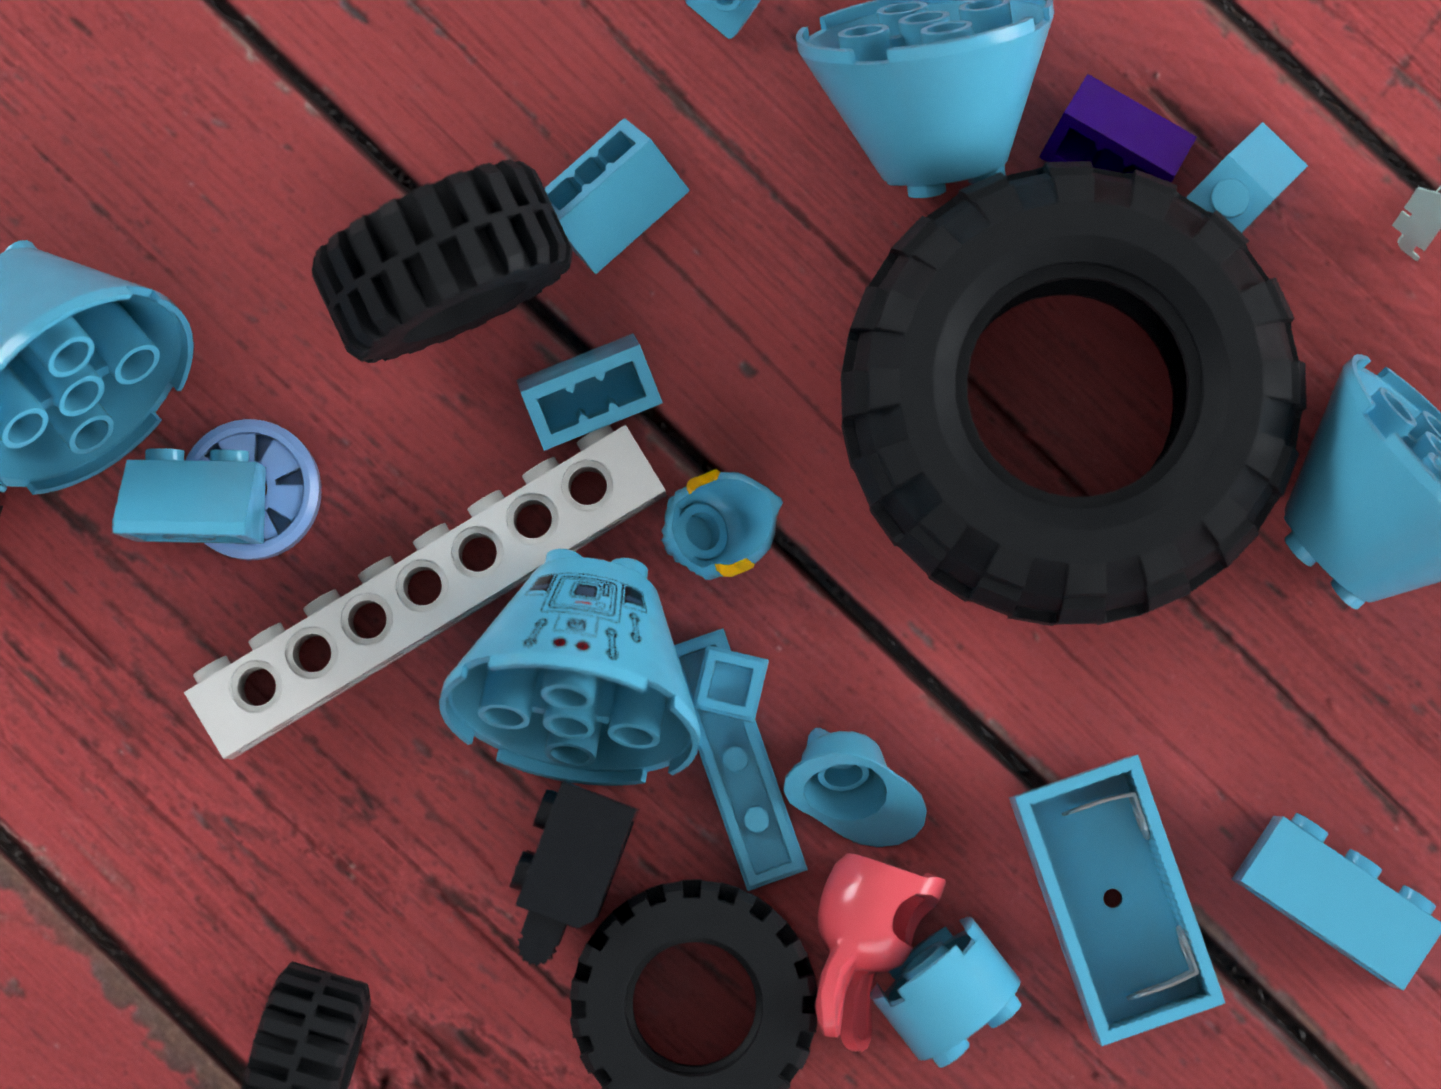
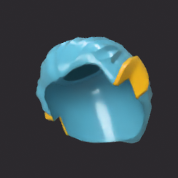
(720, 524)

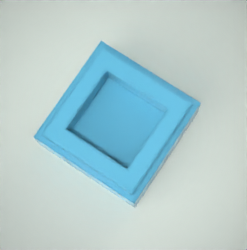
(730, 683)

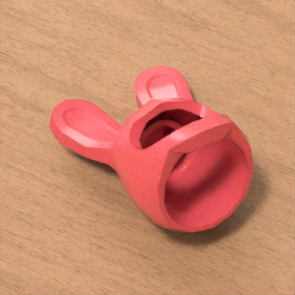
(868, 929)

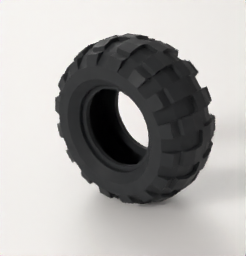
(1168, 270)

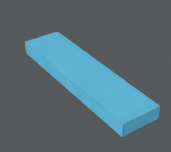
(742, 782)

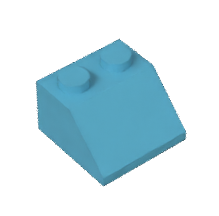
(192, 499)

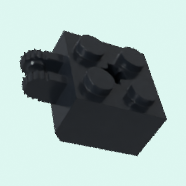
(571, 866)

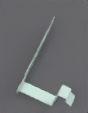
(1423, 223)

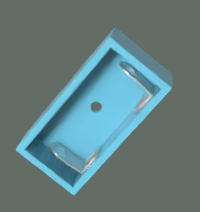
(1128, 961)

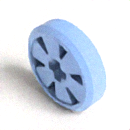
(291, 483)

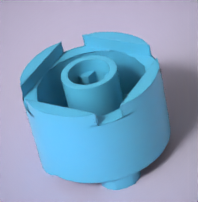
(949, 993)

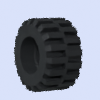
(309, 1031)

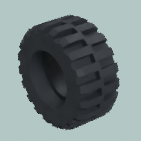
(441, 260)
(702, 914)

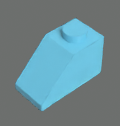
(1249, 178)

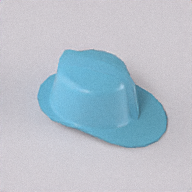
(853, 790)

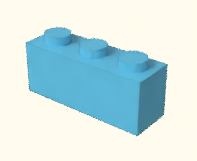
(1340, 899)

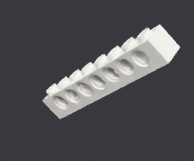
(220, 694)

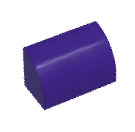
(1117, 134)

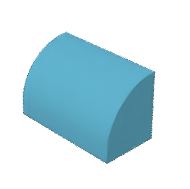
(614, 194)
(589, 391)

